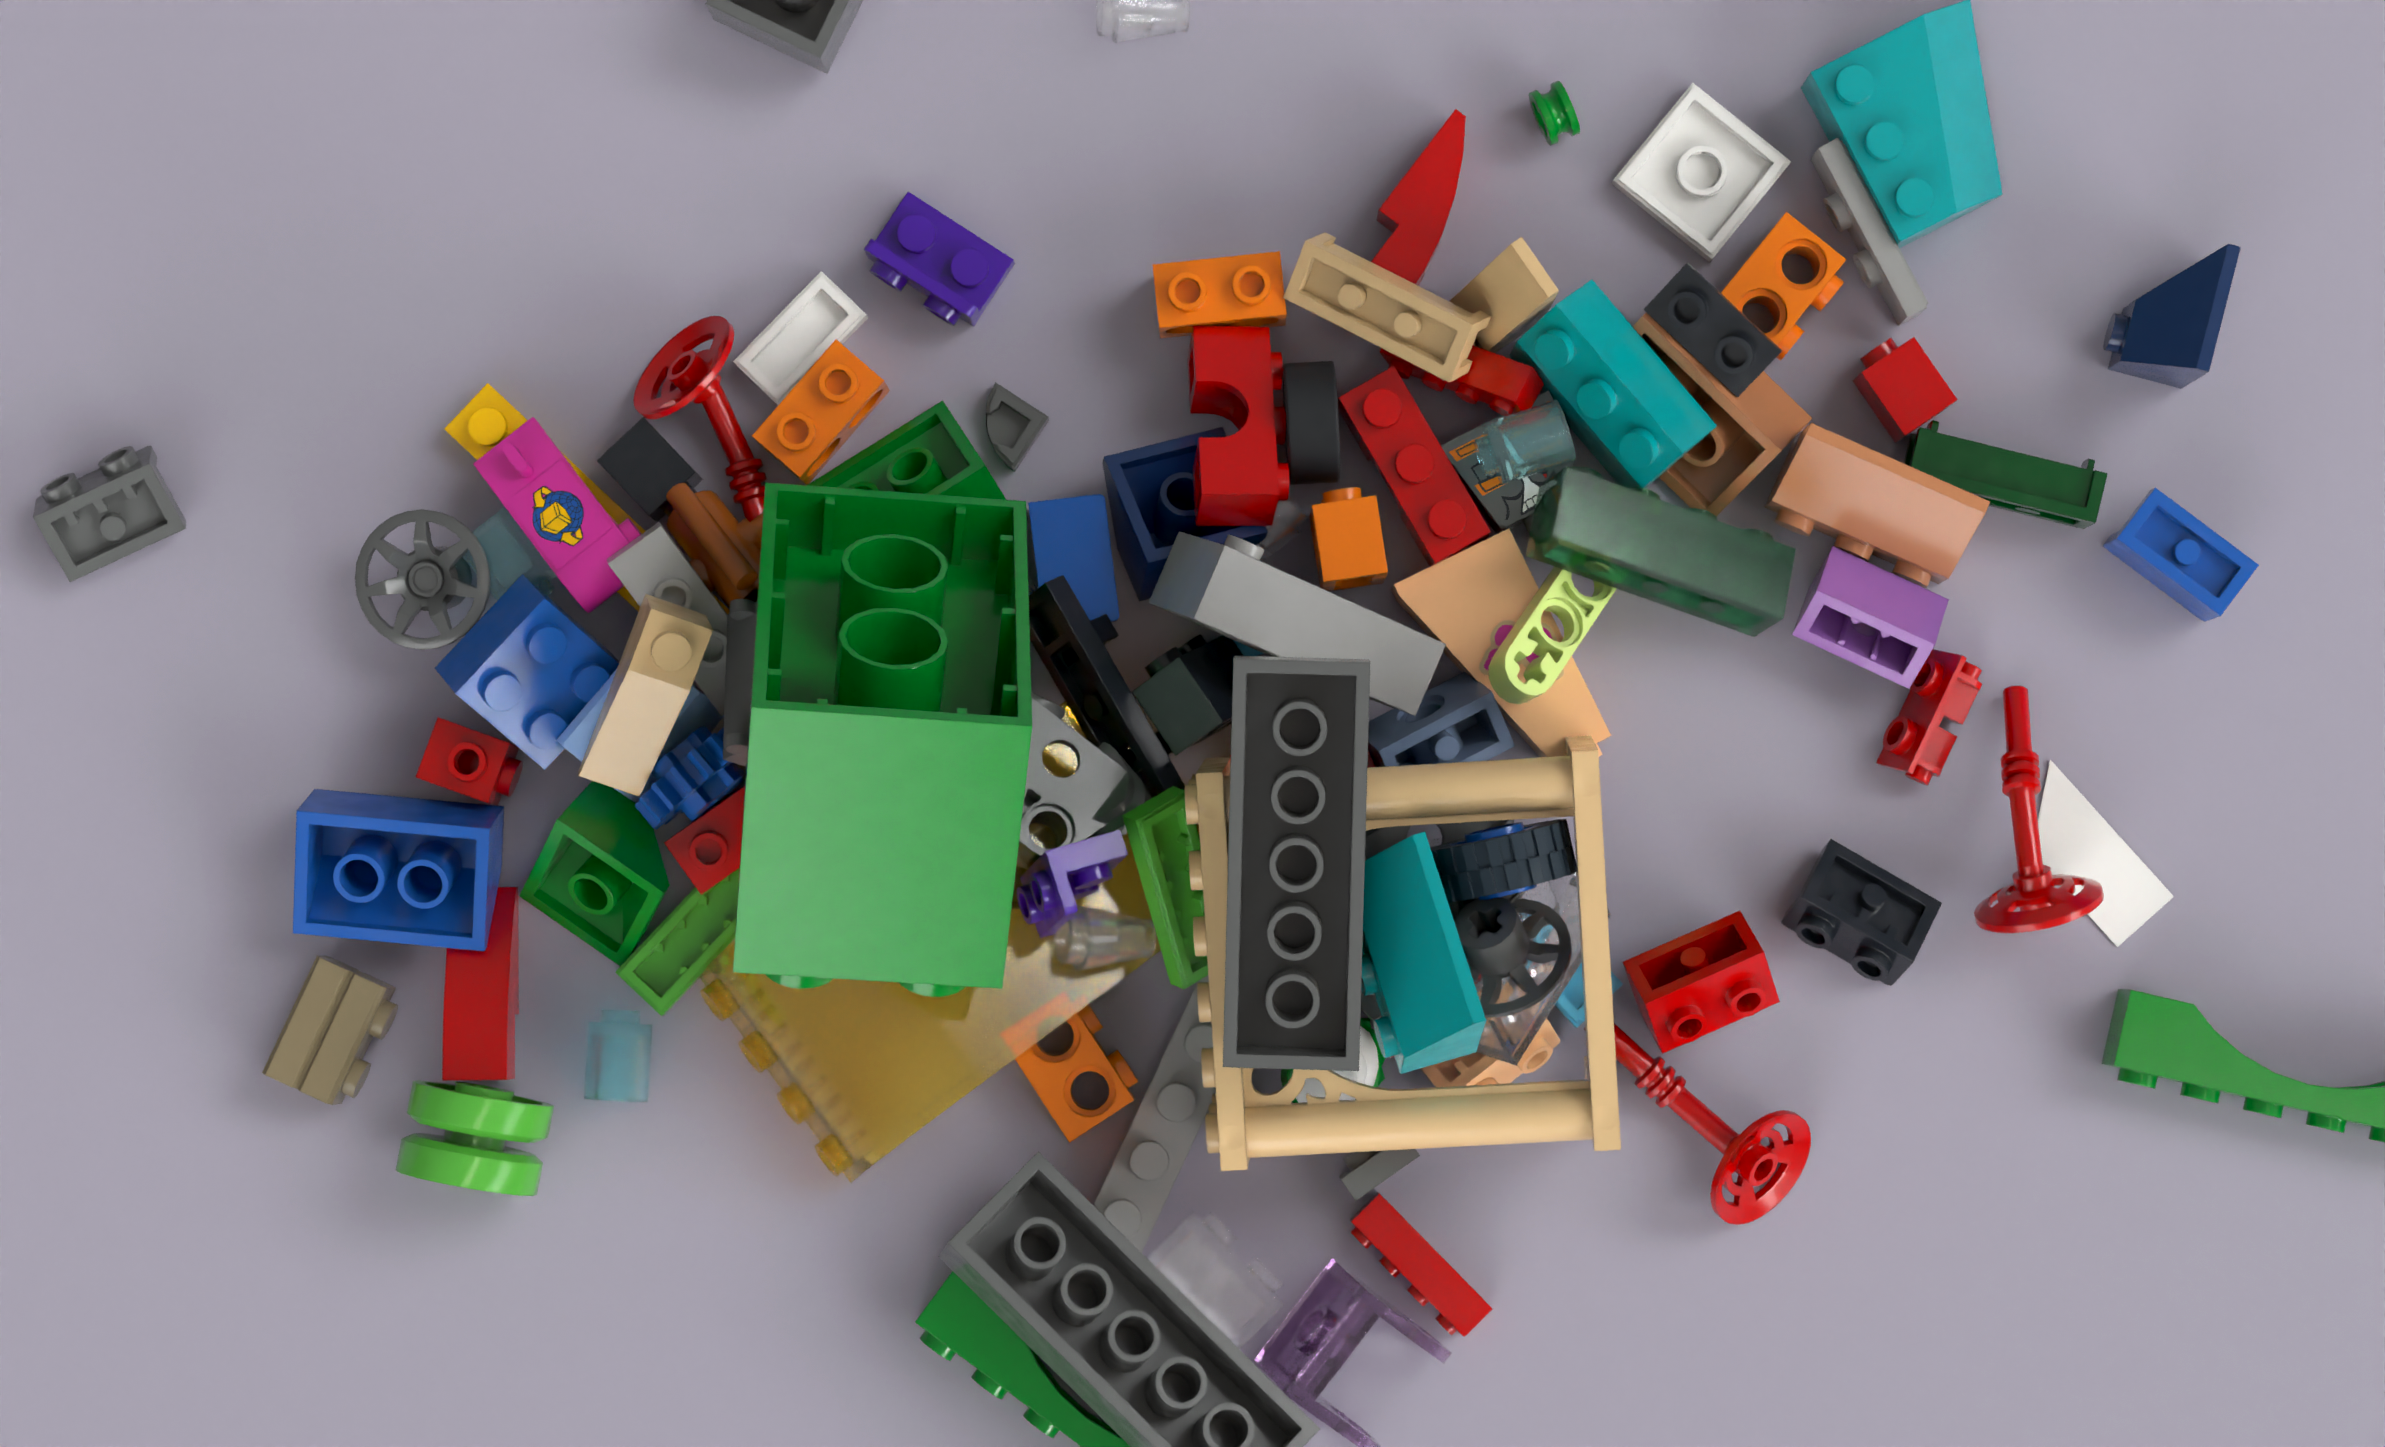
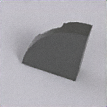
(1012, 425)

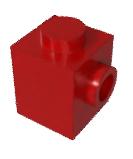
(470, 762)

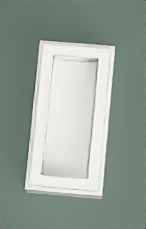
(799, 337)

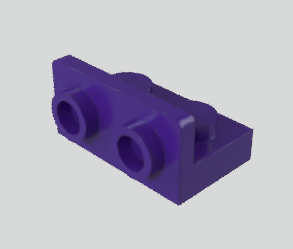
(938, 260)
(1065, 876)

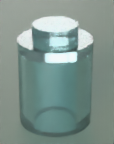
(1525, 443)
(618, 1057)

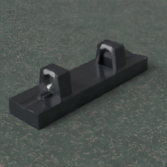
(1093, 685)

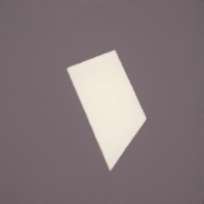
(2084, 845)

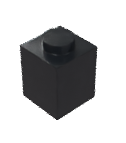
(648, 468)

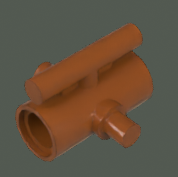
(719, 546)

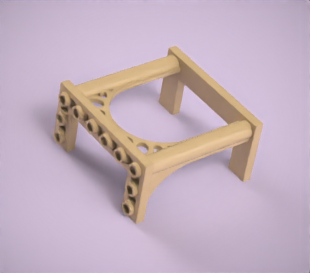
(1260, 1124)

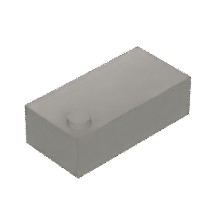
(1288, 617)

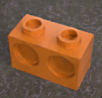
(1764, 282)
(1220, 293)
(821, 412)
(1348, 540)
(1054, 1076)

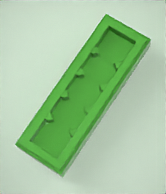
(1161, 853)
(683, 945)

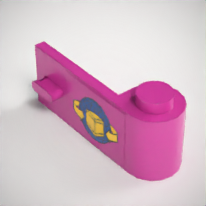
(557, 512)

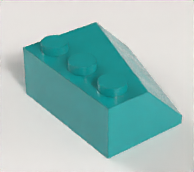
(1914, 120)

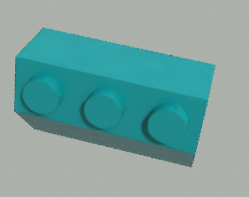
(1612, 388)
(1416, 961)

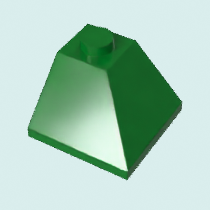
(600, 872)

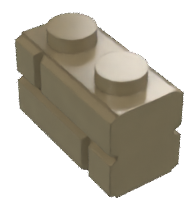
(331, 1031)

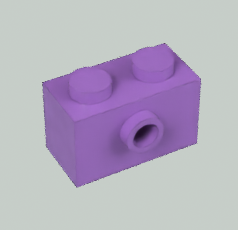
(1870, 617)

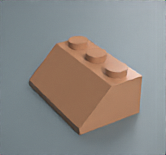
(1747, 433)
(1874, 506)

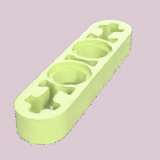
(1527, 636)

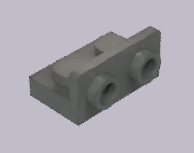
(107, 512)
(1373, 1168)

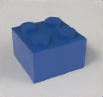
(528, 669)

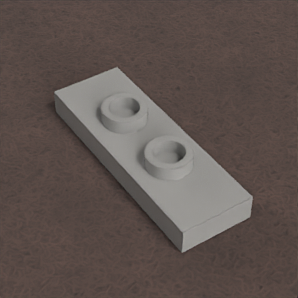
(1855, 210)
(658, 568)

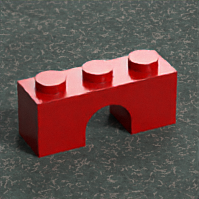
(1235, 378)
(1413, 466)

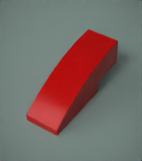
(1422, 203)
(483, 1000)

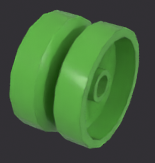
(475, 1136)

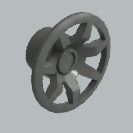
(426, 579)
(1500, 945)

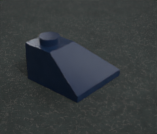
(2176, 326)
(1153, 501)

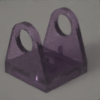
(1323, 1335)

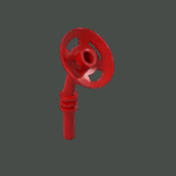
(699, 382)
(2034, 885)
(1740, 1152)

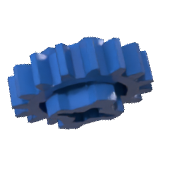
(689, 779)

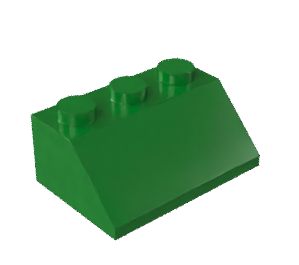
(918, 457)

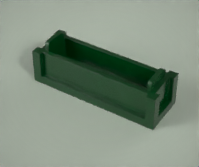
(2010, 478)

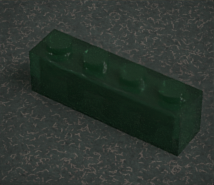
(1661, 551)

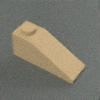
(1511, 291)
(646, 694)

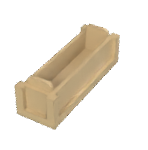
(1384, 308)

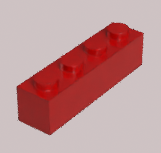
(1491, 379)
(1427, 1271)

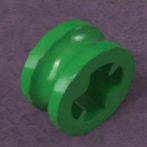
(1554, 113)

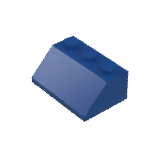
(397, 869)

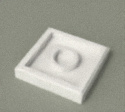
(1701, 172)

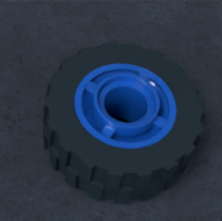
(1505, 860)

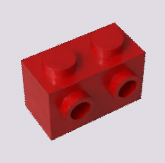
(1701, 981)

